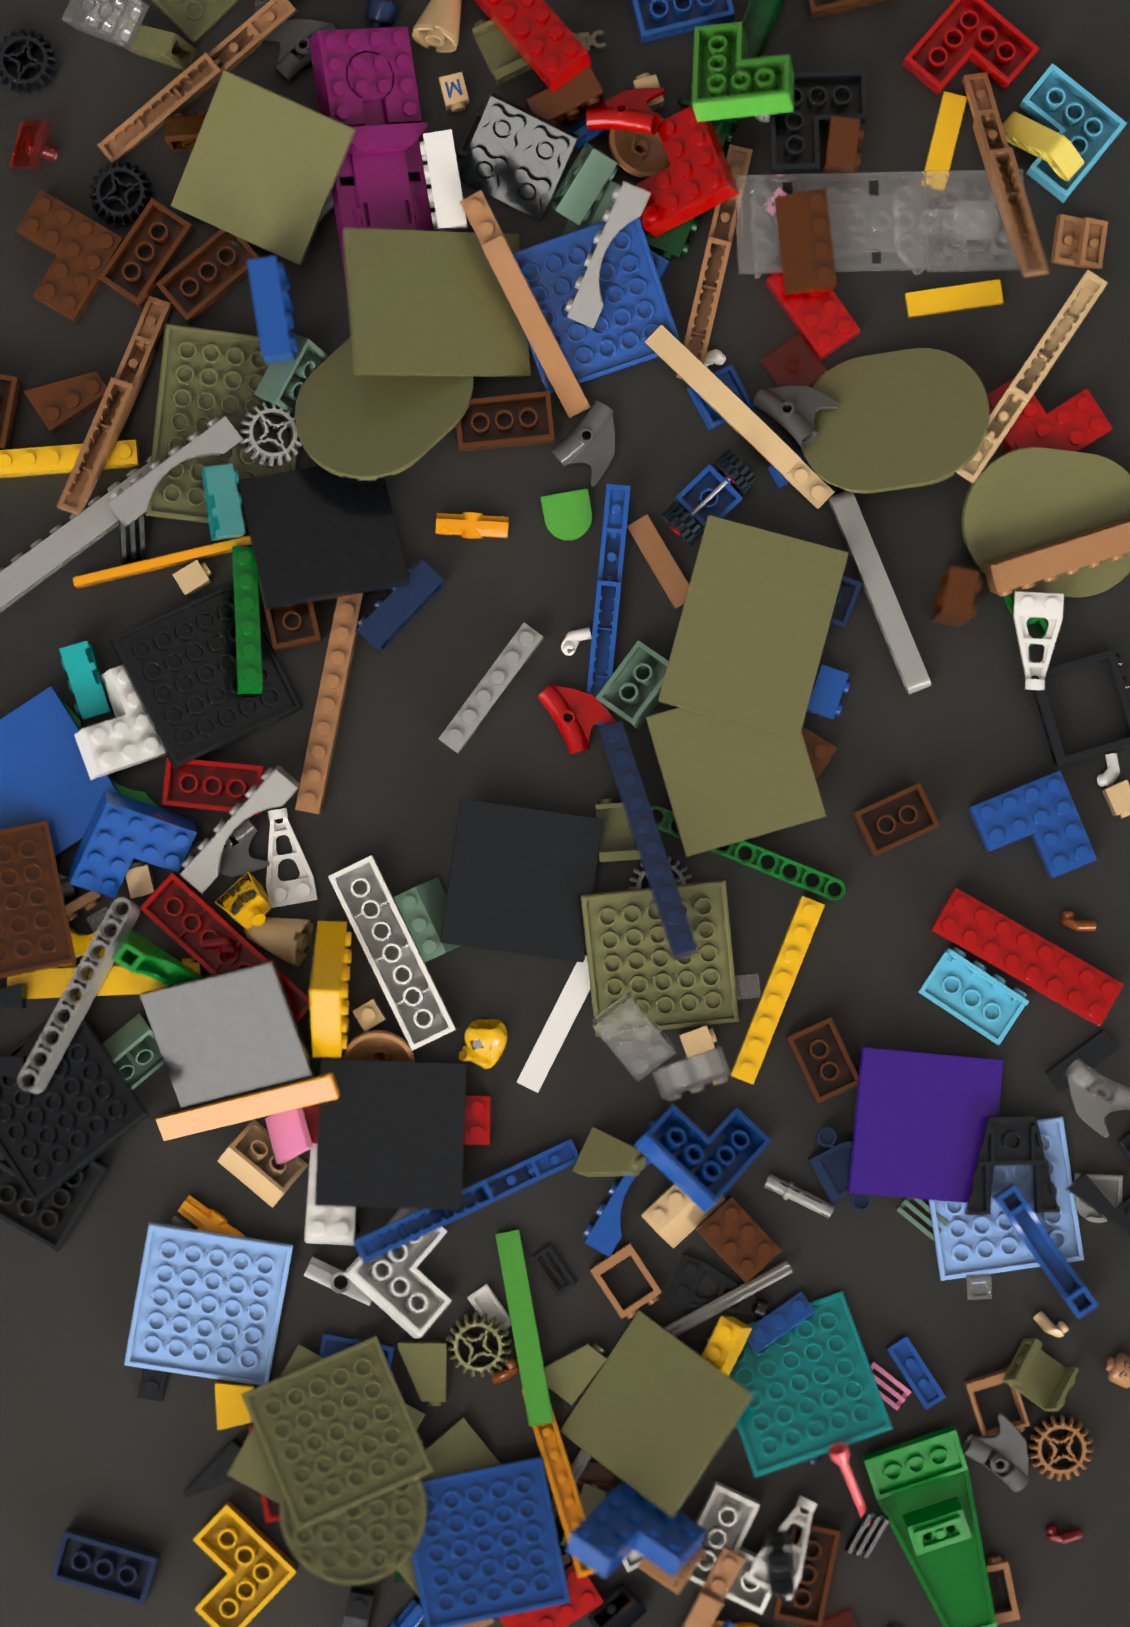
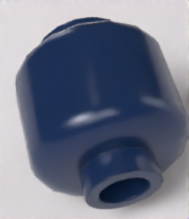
(381, 12)

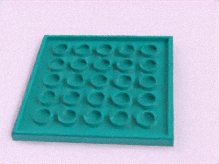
(808, 1390)

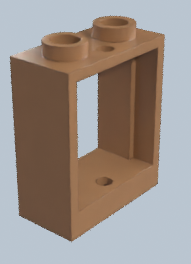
(616, 1257)
(986, 1381)
(1007, 1613)

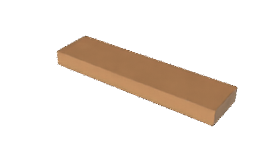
(660, 560)

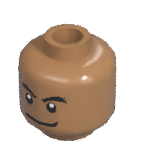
(1119, 1369)

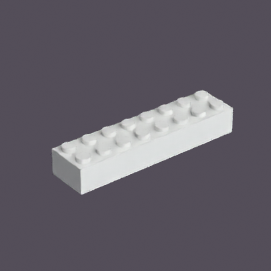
(392, 952)

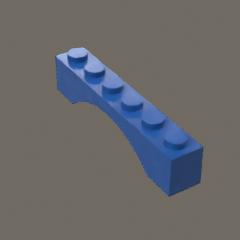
(606, 1230)
(1045, 1251)

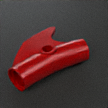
(626, 112)
(585, 712)

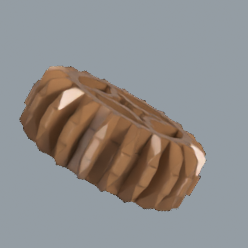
(1076, 1461)

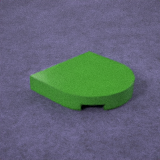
(567, 514)

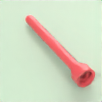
(840, 1455)

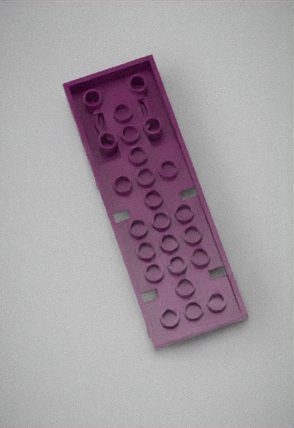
(371, 86)

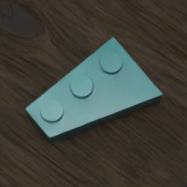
(223, 502)
(85, 680)

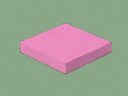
(288, 1134)

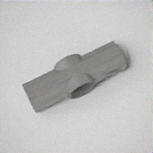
(325, 1275)

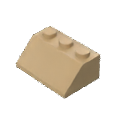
(254, 1164)
(675, 1215)

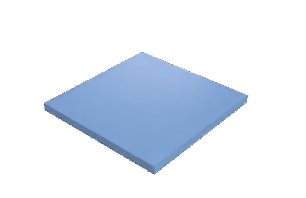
(989, 1241)
(208, 1304)

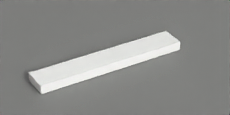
(556, 1028)

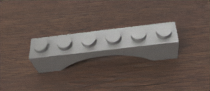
(588, 301)
(214, 441)
(490, 688)
(271, 793)

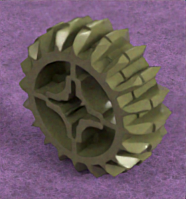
(489, 1326)

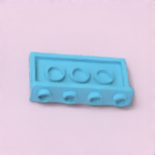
(973, 995)

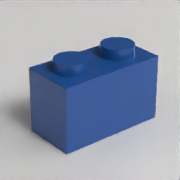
(827, 692)

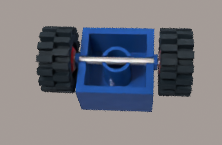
(709, 495)

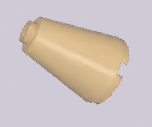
(439, 25)
(283, 938)

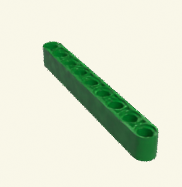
(755, 861)

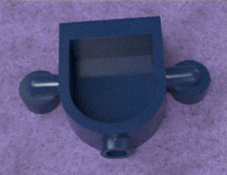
(833, 1168)

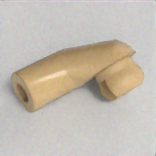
(1048, 1326)

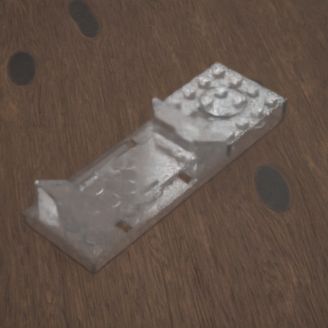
(915, 222)

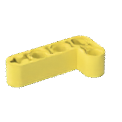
(1043, 144)

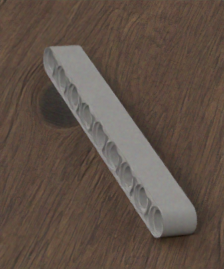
(879, 591)
(68, 1001)

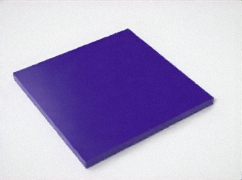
(921, 1123)

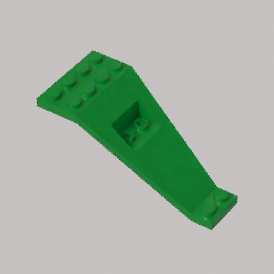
(924, 1490)

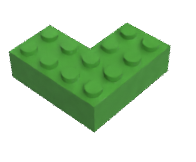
(731, 84)

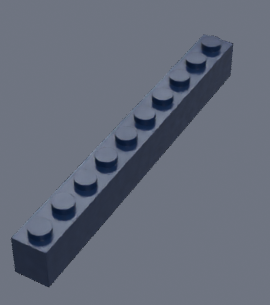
(647, 840)

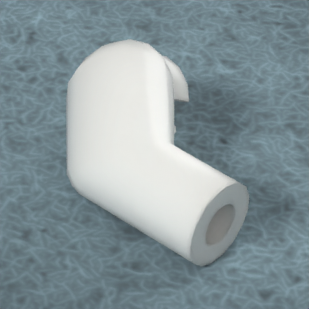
(714, 357)
(573, 638)
(1112, 771)

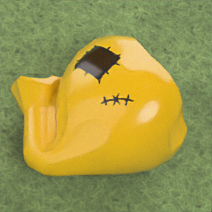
(484, 1042)

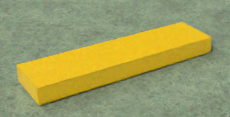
(945, 132)
(954, 298)

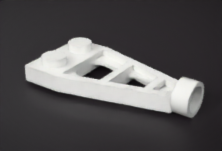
(1037, 606)
(292, 891)
(758, 1570)

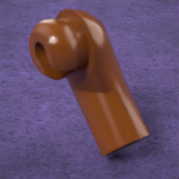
(1078, 925)
(507, 1372)

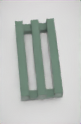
(905, 1202)

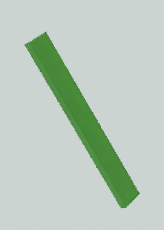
(524, 1328)

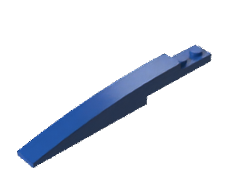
(608, 588)
(473, 1198)

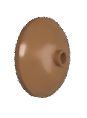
(643, 164)
(368, 1044)

